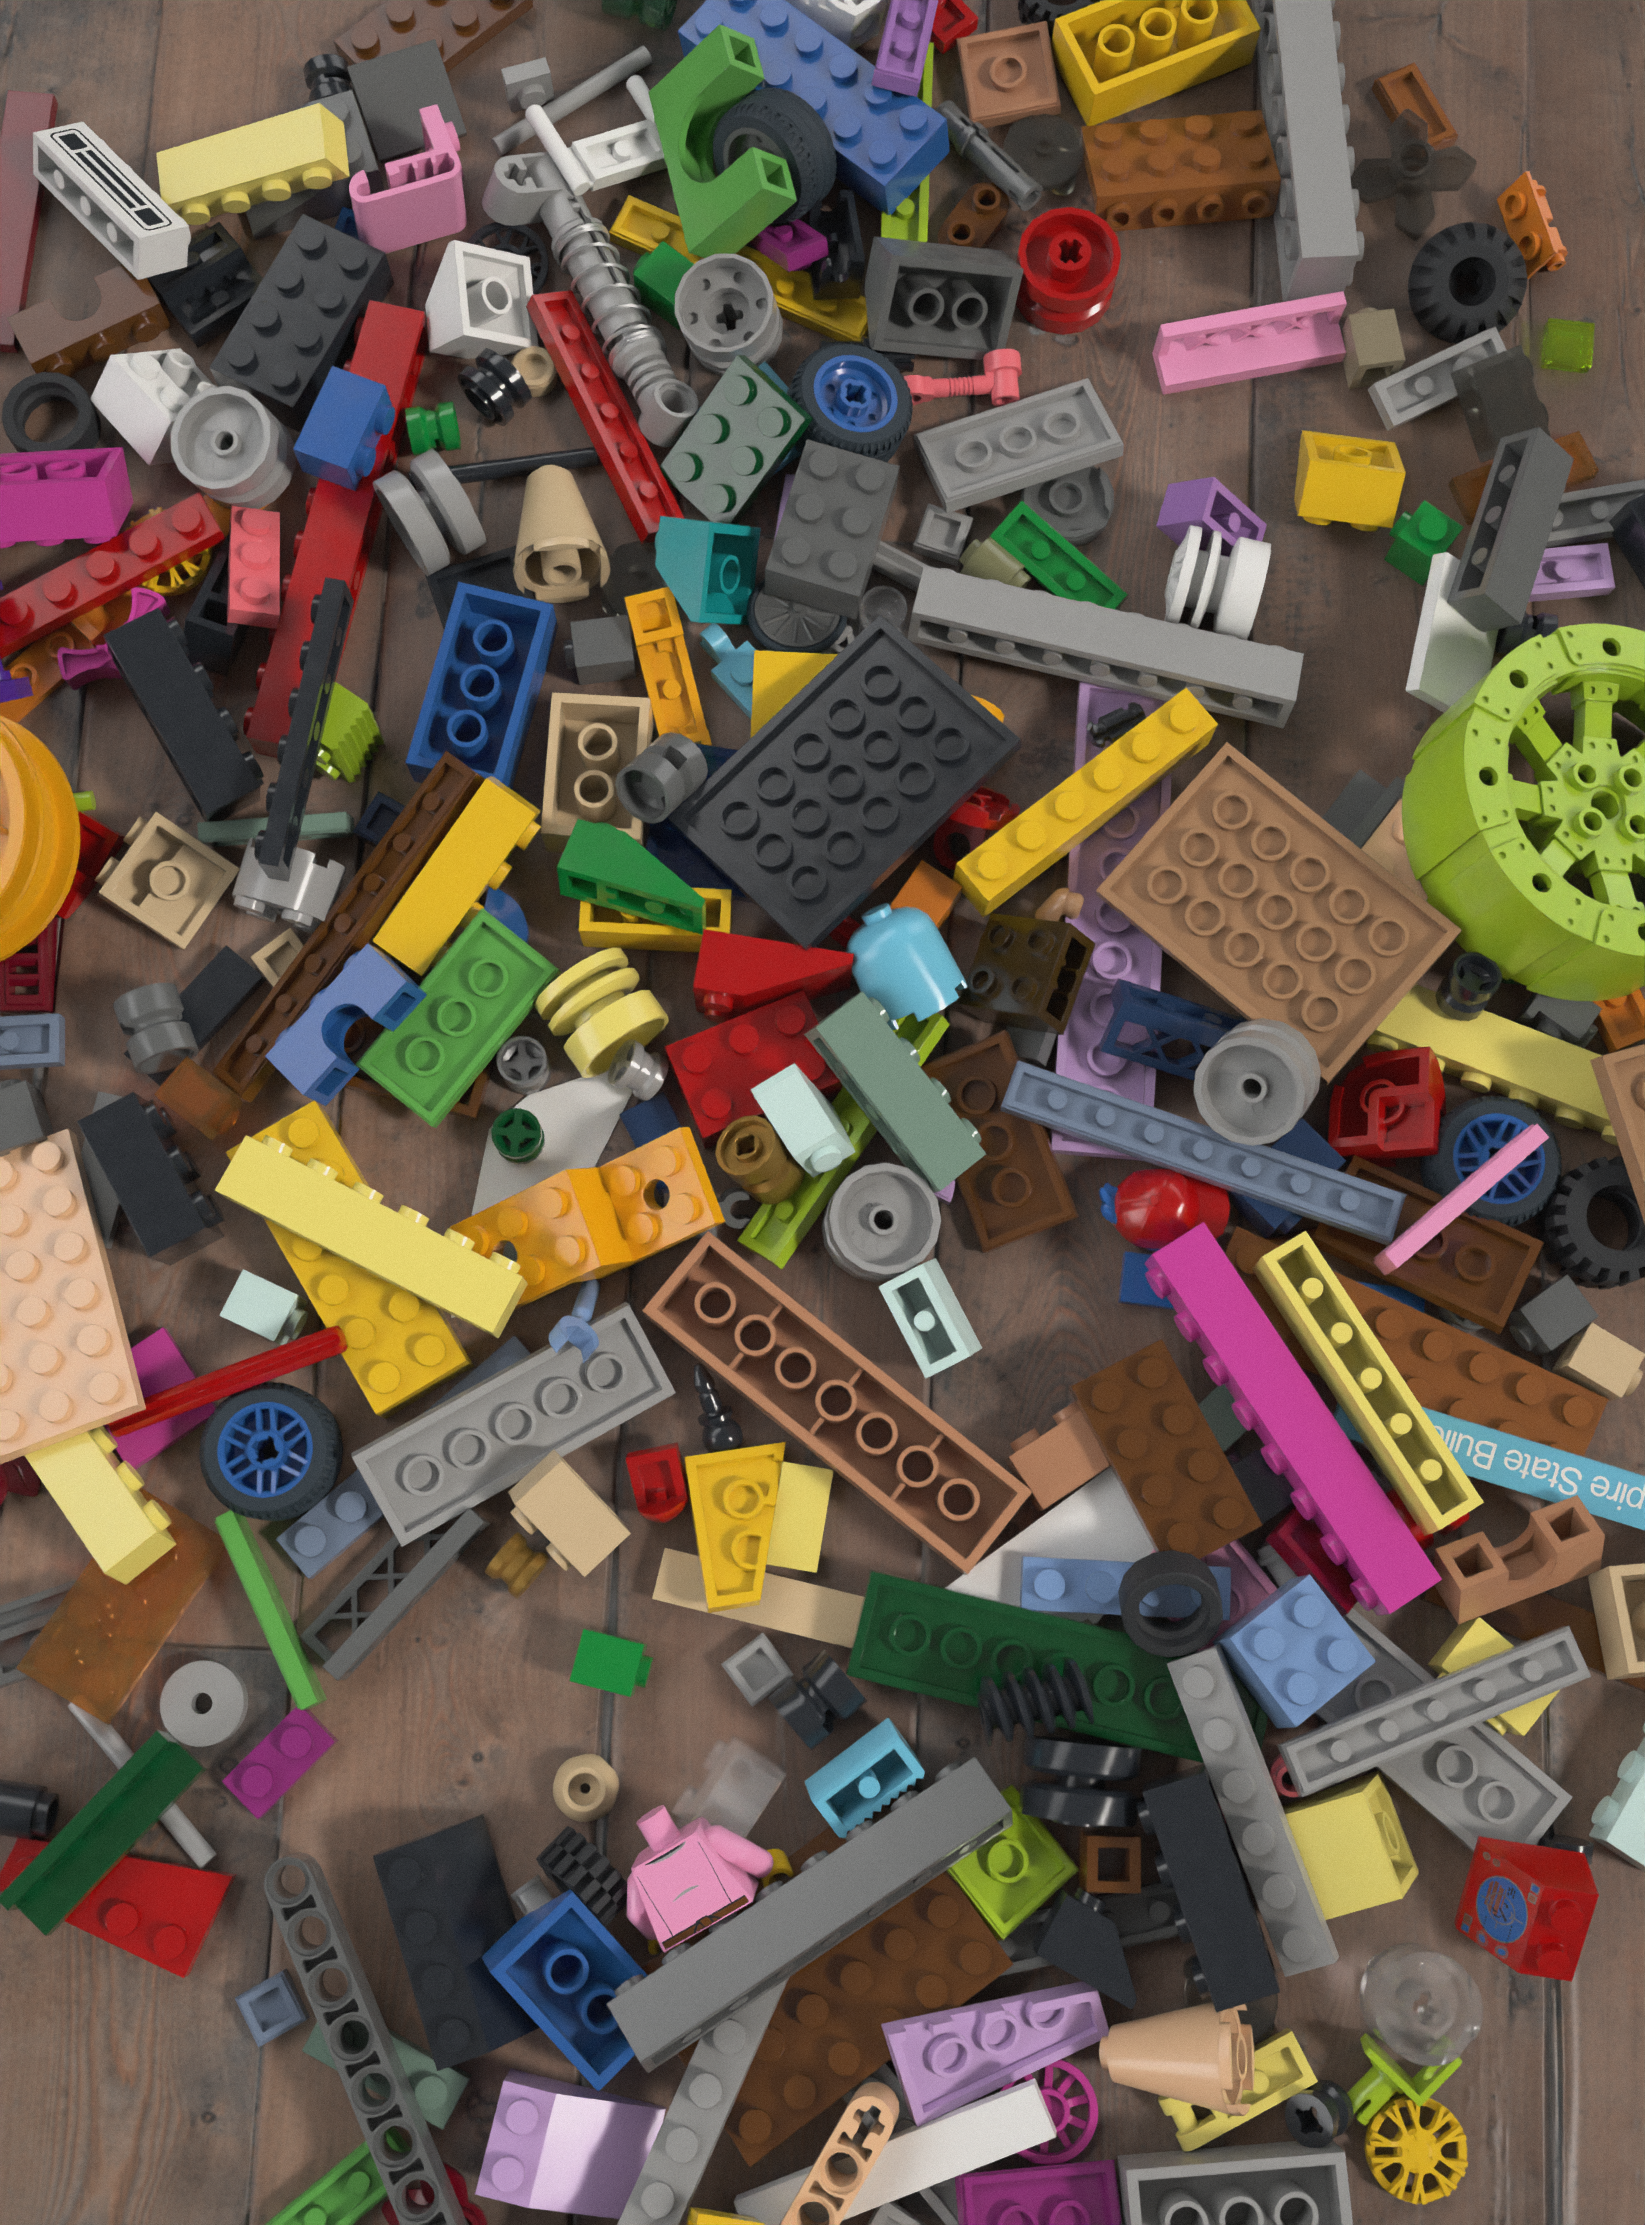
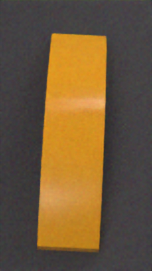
(666, 665)

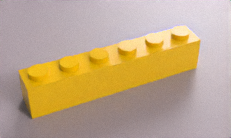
(1084, 802)

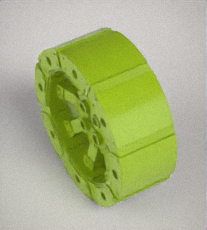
(1583, 812)

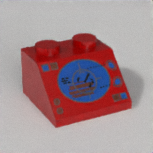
(1528, 1906)

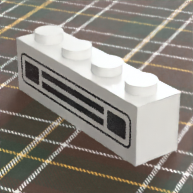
(110, 200)

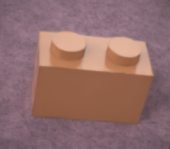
(1058, 1459)

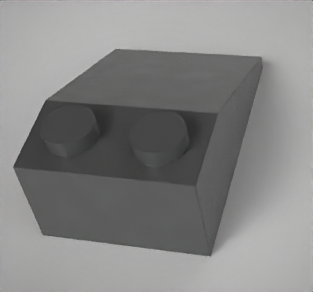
(321, 204)

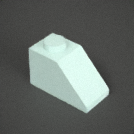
(804, 1120)

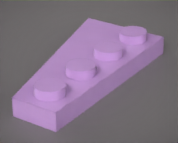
(980, 2047)

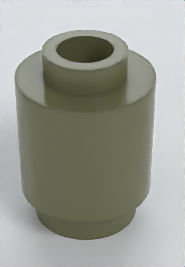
(993, 562)

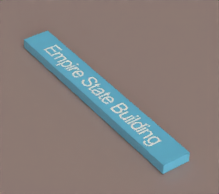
(1535, 1468)

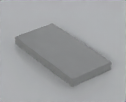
(1017, 445)

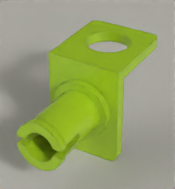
(1388, 2077)

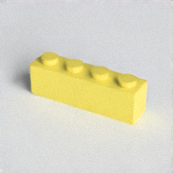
(254, 164)
(104, 1503)

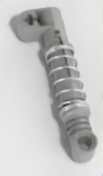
(534, 191)

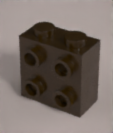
(1027, 973)

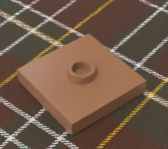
(1009, 74)

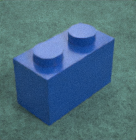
(344, 428)

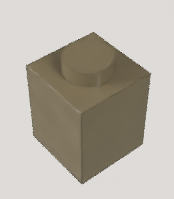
(1371, 346)

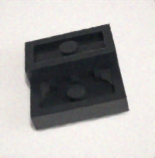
(211, 289)

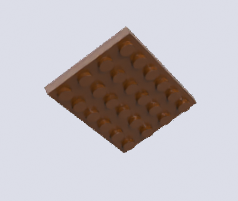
(827, 2025)

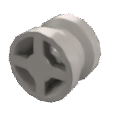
(638, 1070)

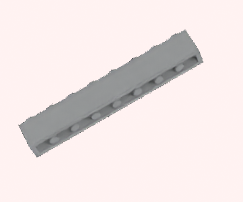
(1104, 646)

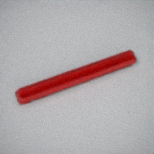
(234, 1379)

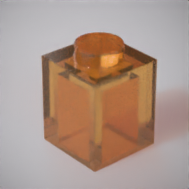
(200, 1099)

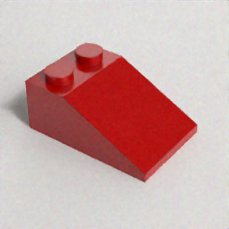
(751, 972)

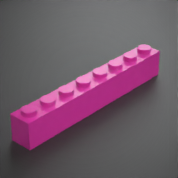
(1291, 1421)

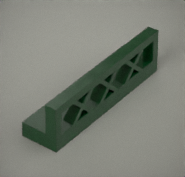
(103, 1832)

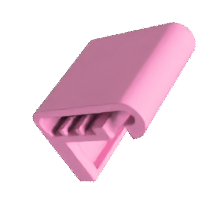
(422, 196)

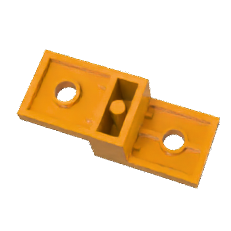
(601, 1217)

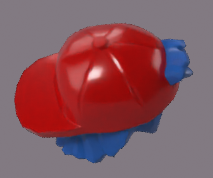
(1162, 1205)

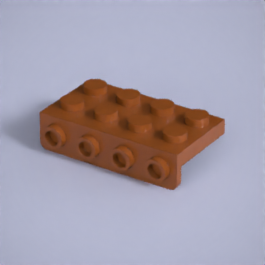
(1181, 170)

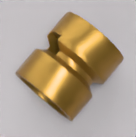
(759, 1160)

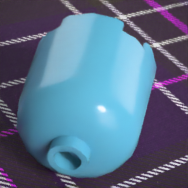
(904, 963)

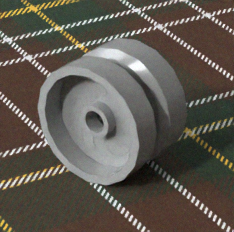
(233, 448)
(434, 510)
(1257, 1081)
(901, 1201)

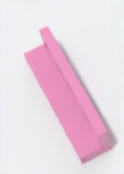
(1251, 344)

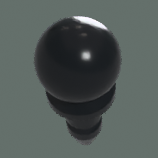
(719, 1430)

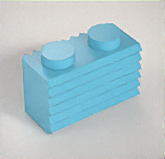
(864, 1778)

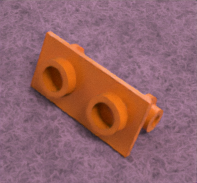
(1527, 221)

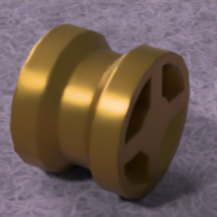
(517, 1565)

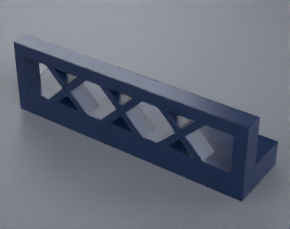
(1173, 1018)

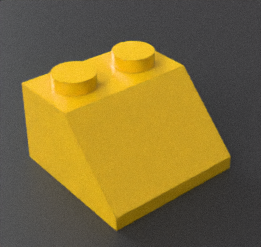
(1348, 480)

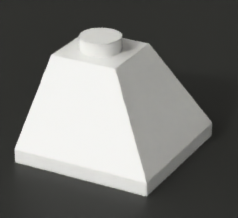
(480, 302)

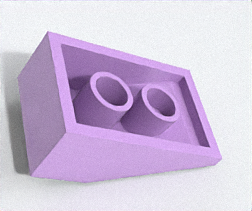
(566, 2146)

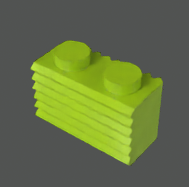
(348, 736)

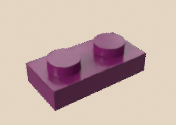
(791, 245)
(279, 1761)

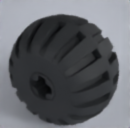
(1497, 275)

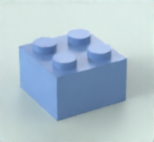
(1294, 1652)

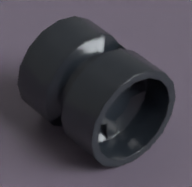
(817, 1699)

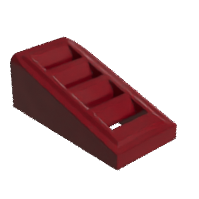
(45, 979)

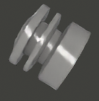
(724, 290)

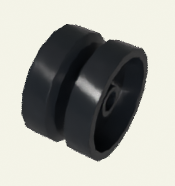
(1079, 1787)

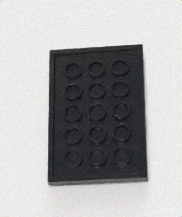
(844, 783)

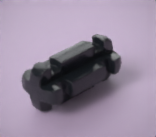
(1115, 724)

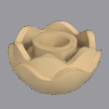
(602, 1782)

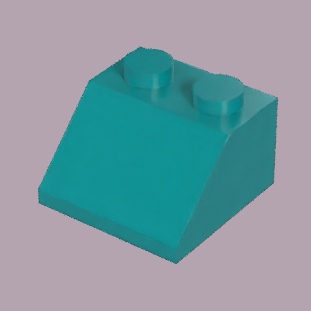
(708, 567)

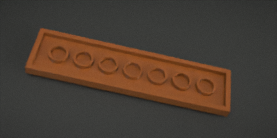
(1446, 1365)

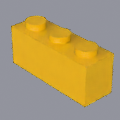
(611, 928)

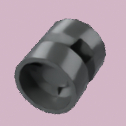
(661, 777)
(153, 1022)

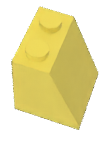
(1352, 1845)

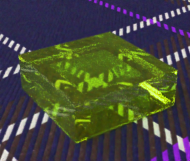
(1567, 345)

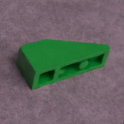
(620, 874)

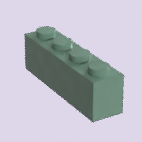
(896, 1092)

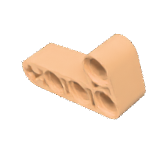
(824, 2181)

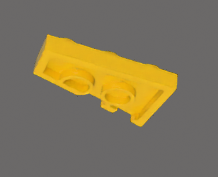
(733, 1520)

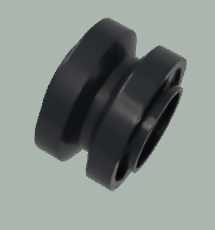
(494, 387)

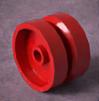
(1068, 270)

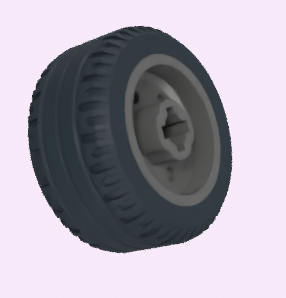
(788, 129)

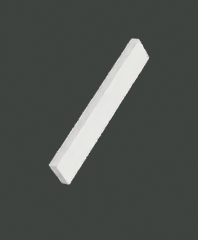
(922, 2155)

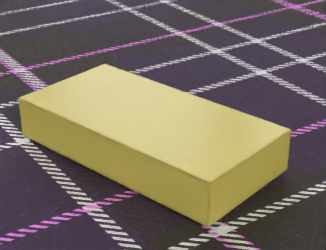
(799, 1517)

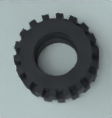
(1569, 1233)

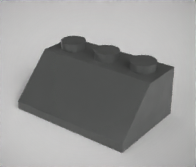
(939, 298)

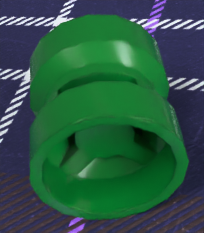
(433, 428)

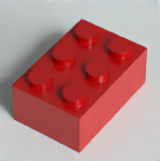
(731, 1058)

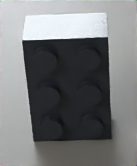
(153, 1178)

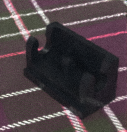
(842, 270)

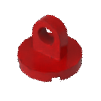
(975, 819)

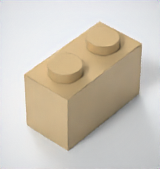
(568, 1514)

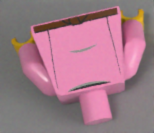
(693, 1877)

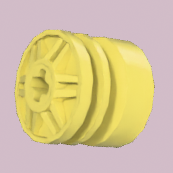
(601, 1012)

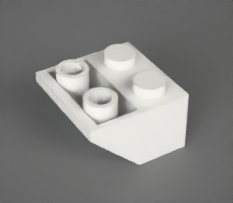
(143, 396)

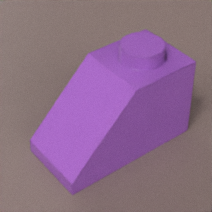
(1208, 506)

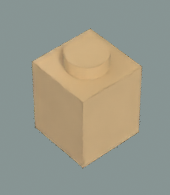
(1600, 1363)

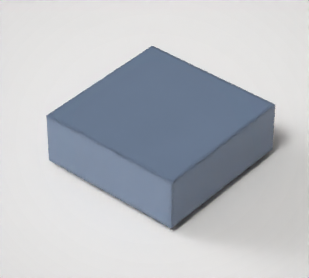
(272, 2007)

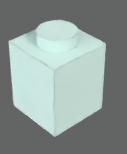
(265, 1308)

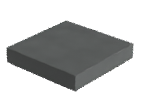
(393, 92)

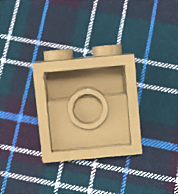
(166, 879)

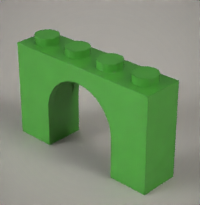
(687, 105)

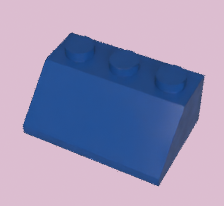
(563, 1975)

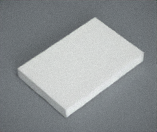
(1448, 648)

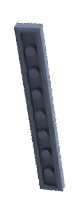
(1203, 1153)

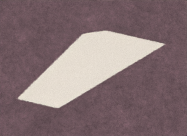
(576, 1128)
(1087, 1525)

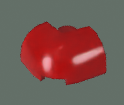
(1389, 1107)

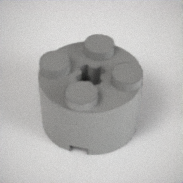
(301, 901)

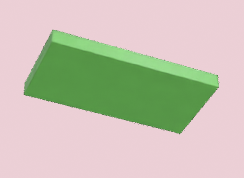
(469, 1012)

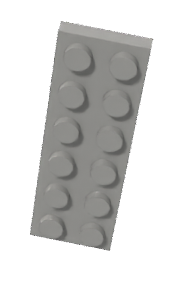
(510, 1424)
(1465, 1781)

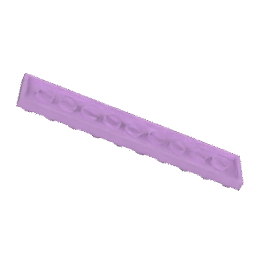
(1119, 947)

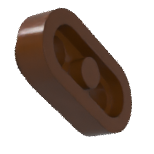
(975, 220)

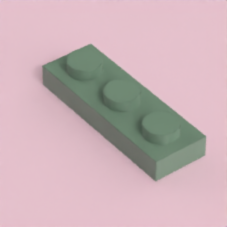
(434, 2090)

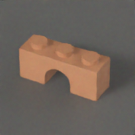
(1553, 1550)

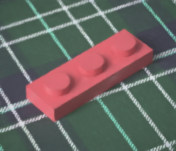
(254, 567)

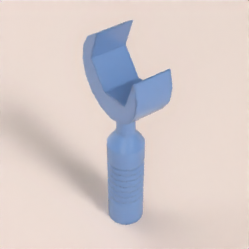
(575, 1327)

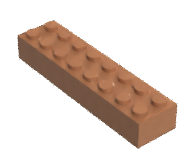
(837, 1403)

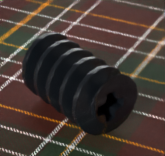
(1033, 1700)

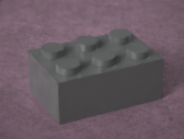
(831, 529)

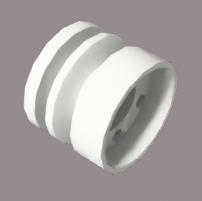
(1217, 583)

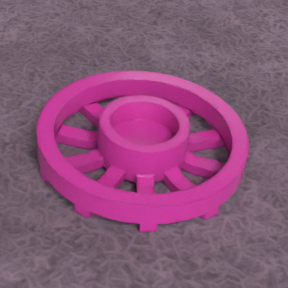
(1059, 2111)

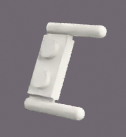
(606, 156)

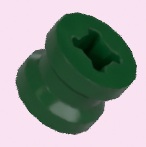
(517, 1126)

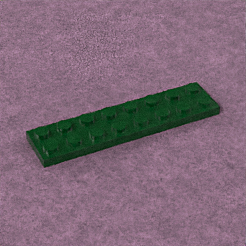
(950, 1639)

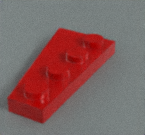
(143, 1905)

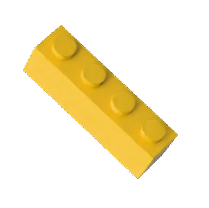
(458, 874)

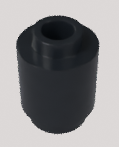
(27, 1810)

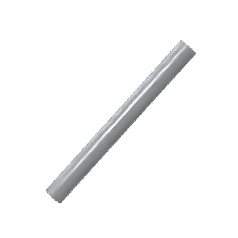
(575, 98)
(174, 1818)

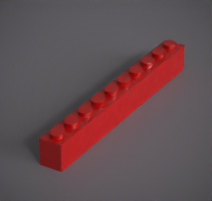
(340, 521)

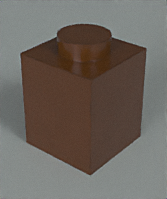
(1110, 1861)

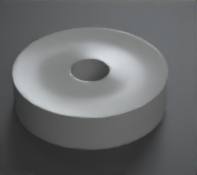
(180, 1696)

